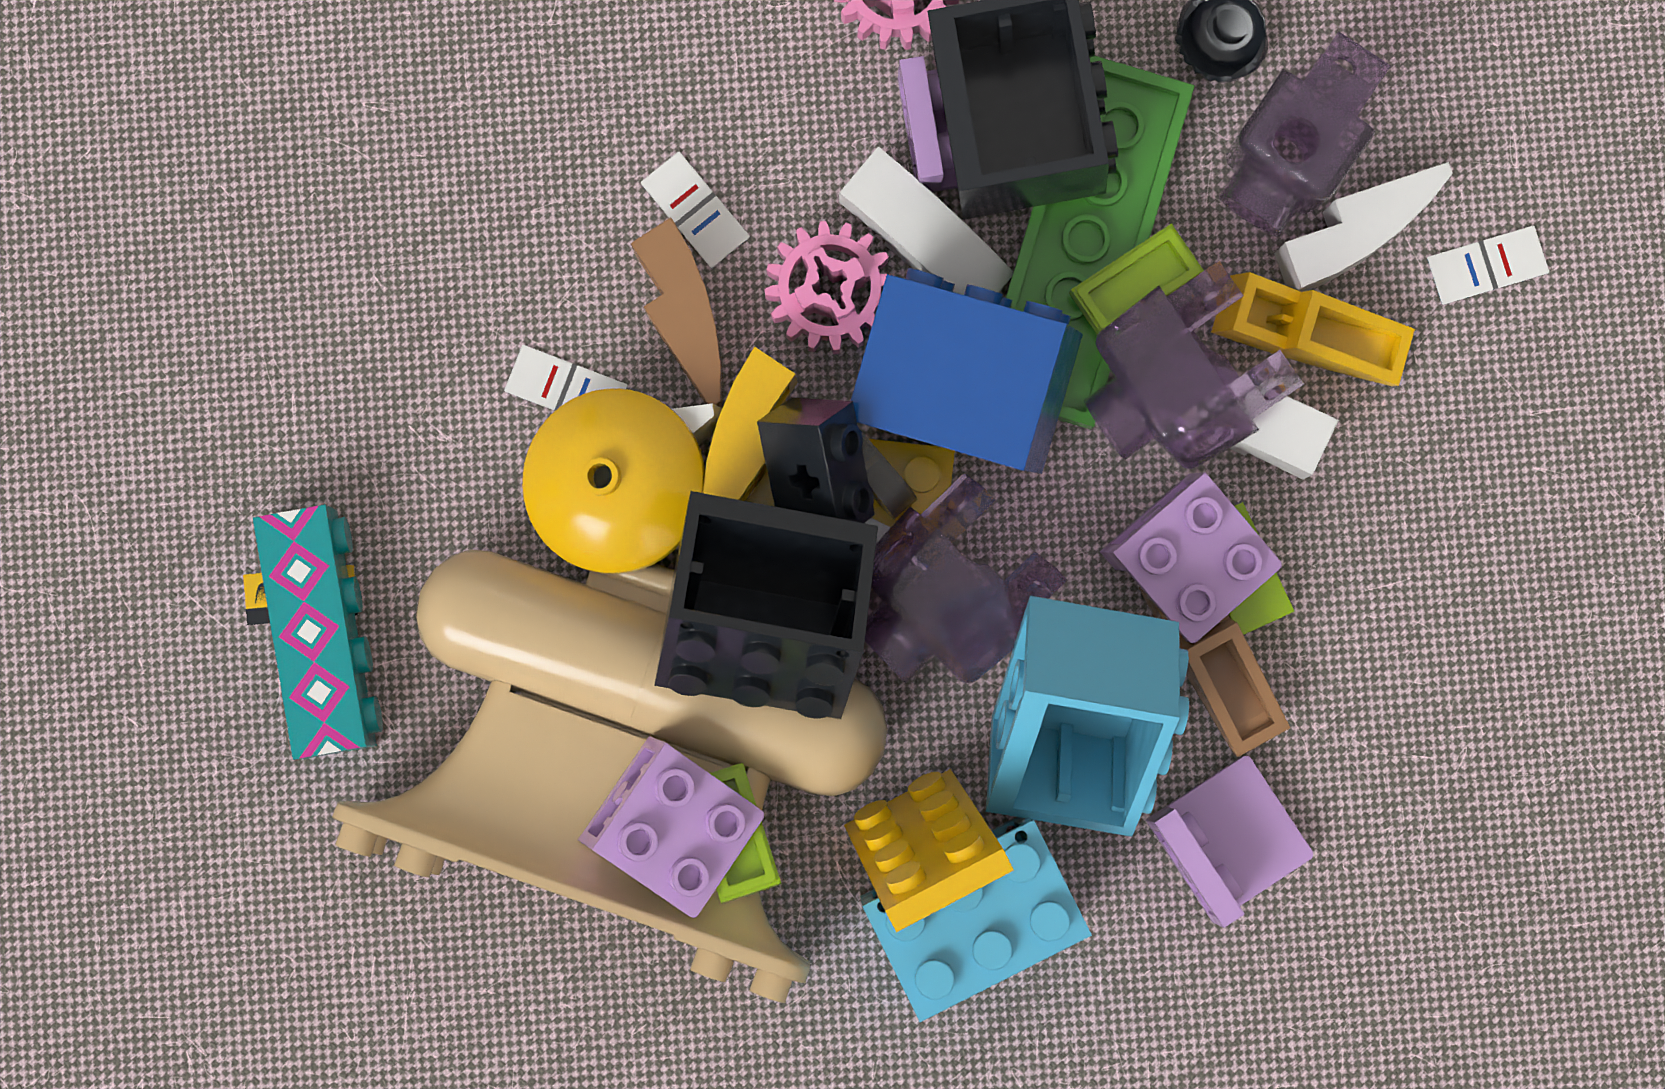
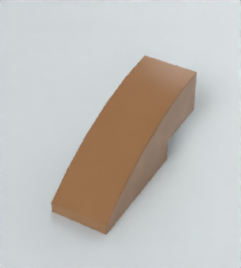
(683, 309)
(1231, 685)

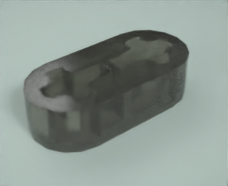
(887, 485)

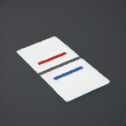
(695, 209)
(1488, 265)
(553, 380)

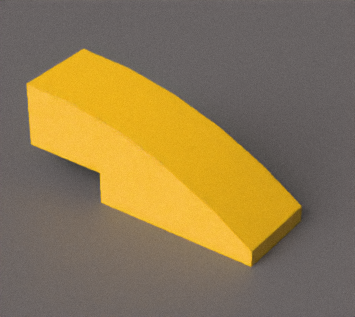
(1315, 330)
(736, 452)

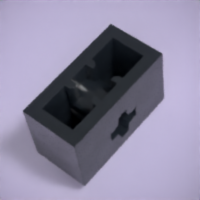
(817, 459)

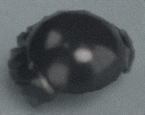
(1222, 38)

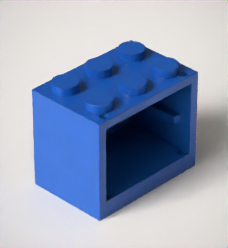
(966, 370)

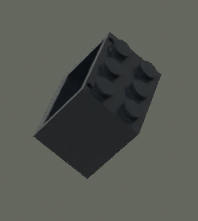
(1022, 103)
(767, 606)

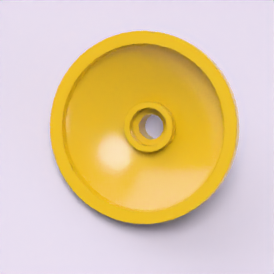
(645, 503)

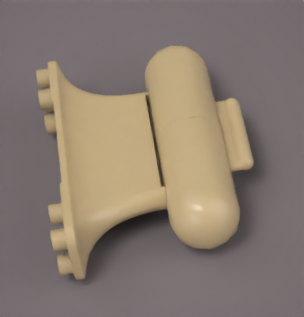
(550, 757)

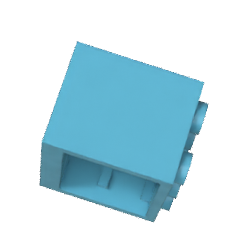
(1086, 716)
(987, 931)

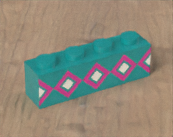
(316, 631)

